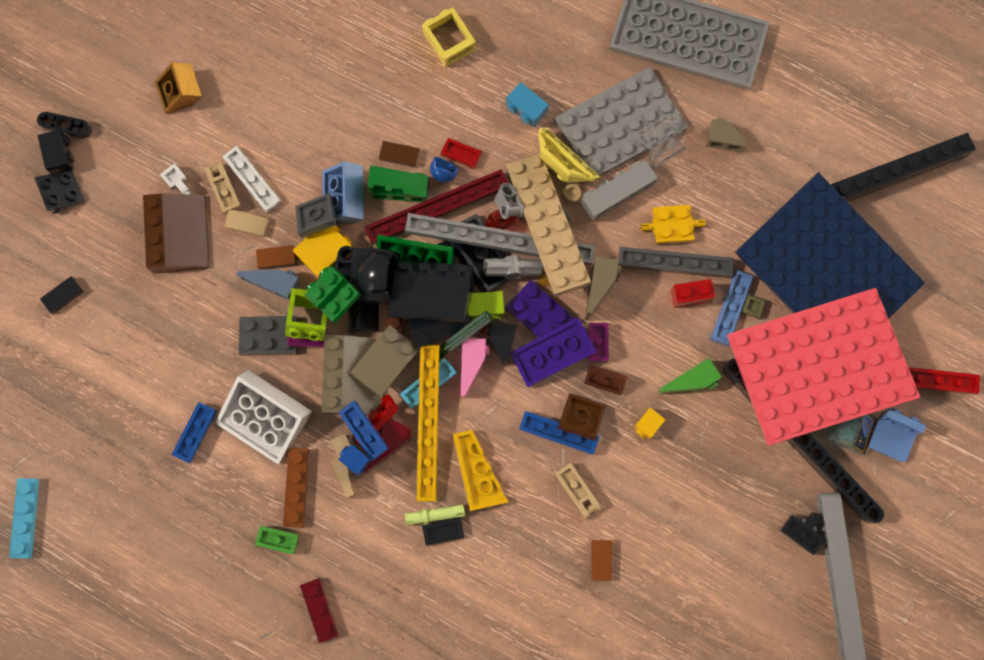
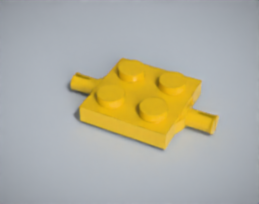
(673, 224)

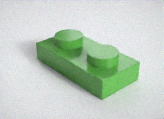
(277, 540)

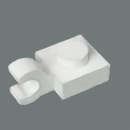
(175, 179)

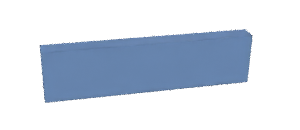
(731, 307)

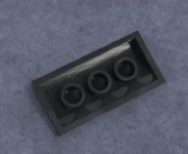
(475, 256)

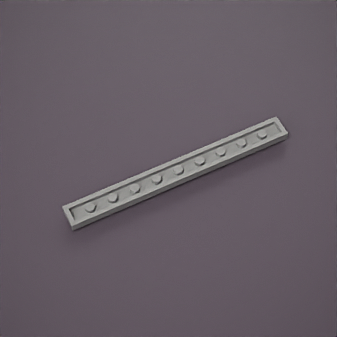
(481, 236)

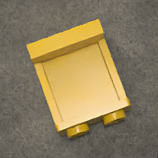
(321, 249)

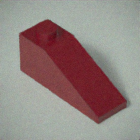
(395, 437)

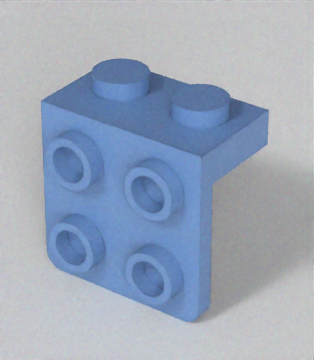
(895, 434)

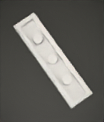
(252, 179)

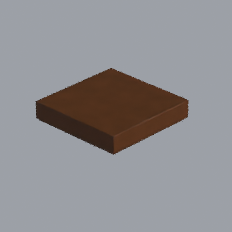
(582, 417)

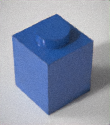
(354, 459)

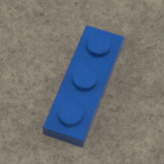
(363, 430)
(194, 432)

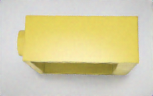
(457, 51)

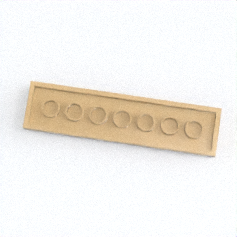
(548, 225)

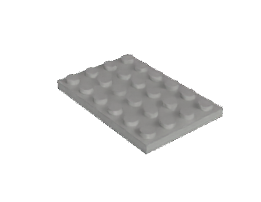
(608, 125)

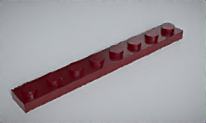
(438, 205)

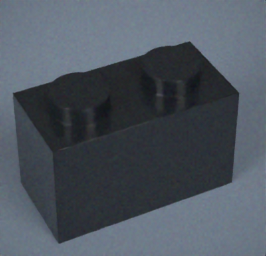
(56, 151)

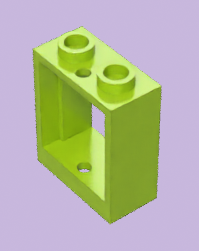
(297, 329)

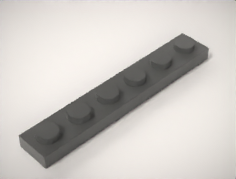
(676, 262)

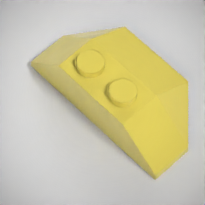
(563, 160)

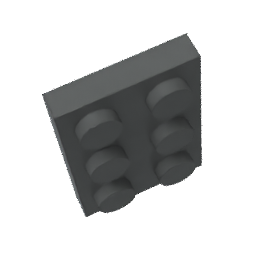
(264, 336)

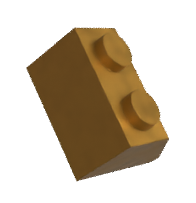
(177, 87)

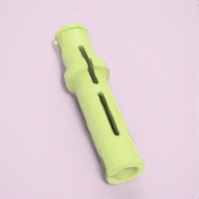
(434, 514)

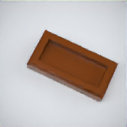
(275, 257)
(601, 560)

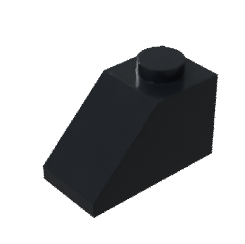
(501, 339)

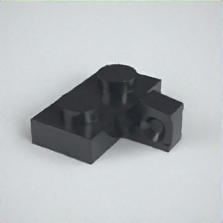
(804, 532)

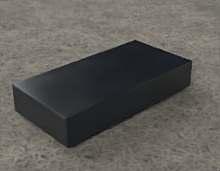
(61, 295)
(443, 531)

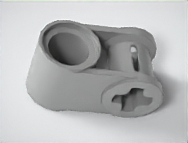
(509, 202)

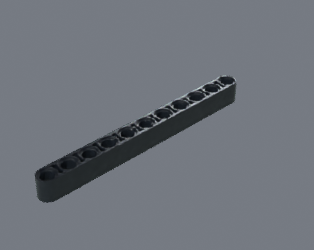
(819, 465)

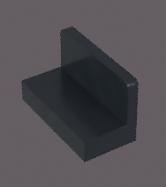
(363, 317)

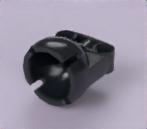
(369, 272)

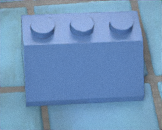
(346, 187)

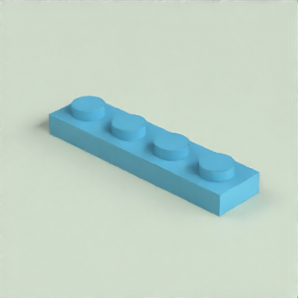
(24, 518)

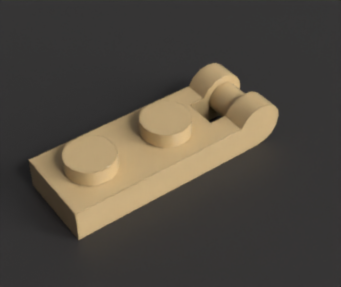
(222, 188)
(577, 490)

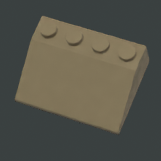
(339, 386)

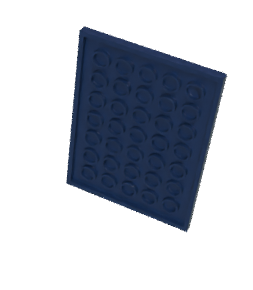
(825, 252)

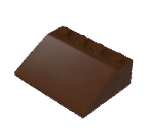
(175, 232)

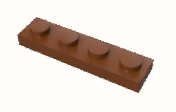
(296, 487)

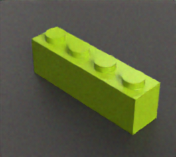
(487, 301)

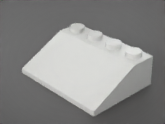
(262, 416)

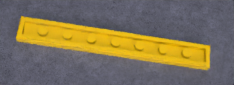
(428, 423)

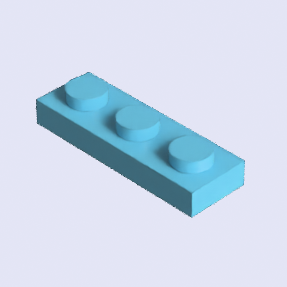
(411, 394)

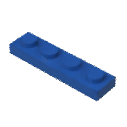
(549, 430)

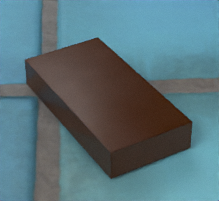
(399, 154)

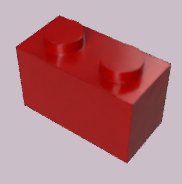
(692, 293)

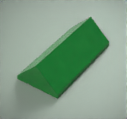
(416, 251)

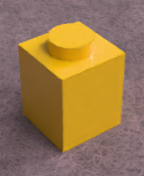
(648, 424)

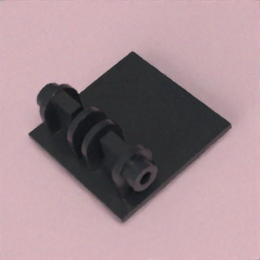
(59, 190)

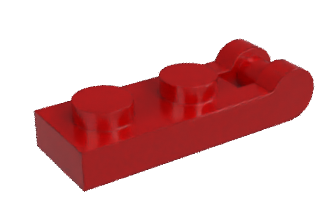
(382, 413)

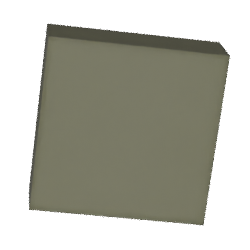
(753, 307)

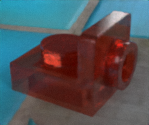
(496, 221)

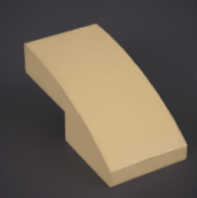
(246, 223)

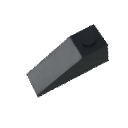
(431, 331)

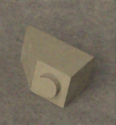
(724, 136)

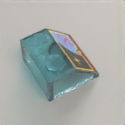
(853, 434)

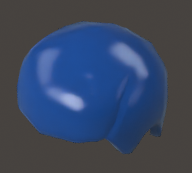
(443, 170)

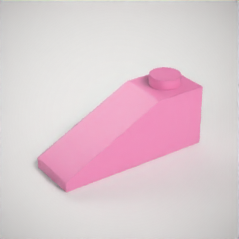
(473, 358)

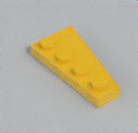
(478, 479)

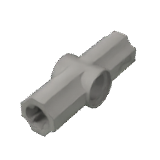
(512, 267)

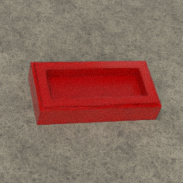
(461, 153)

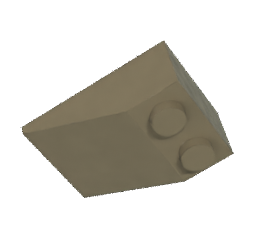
(604, 275)
(385, 361)

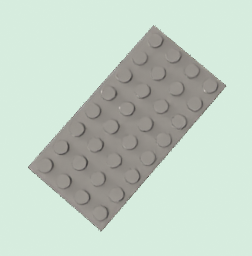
(692, 38)

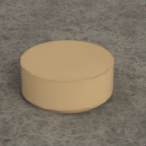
(572, 193)

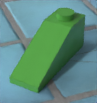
(695, 379)

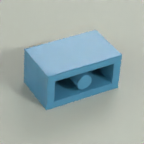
(526, 105)

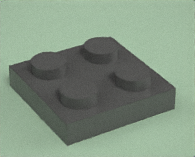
(315, 215)

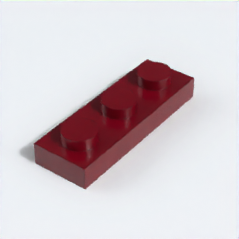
(319, 610)

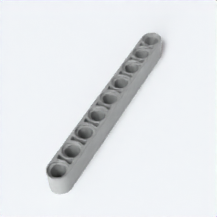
(840, 577)

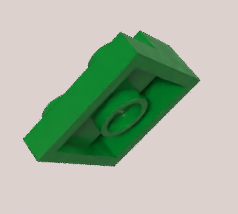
(332, 293)

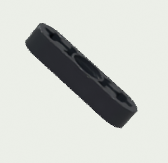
(58, 119)

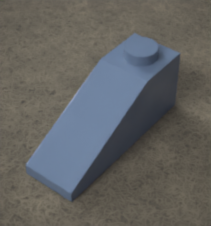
(273, 281)

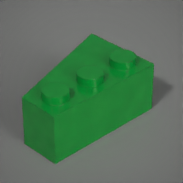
(397, 185)

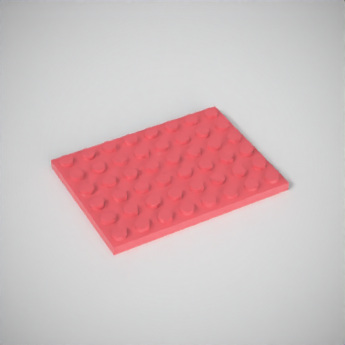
(822, 366)

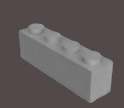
(619, 190)

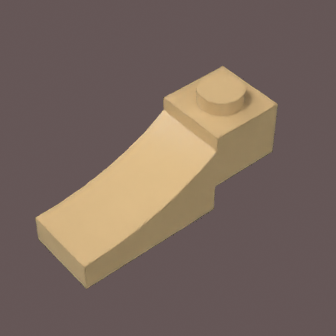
(341, 470)

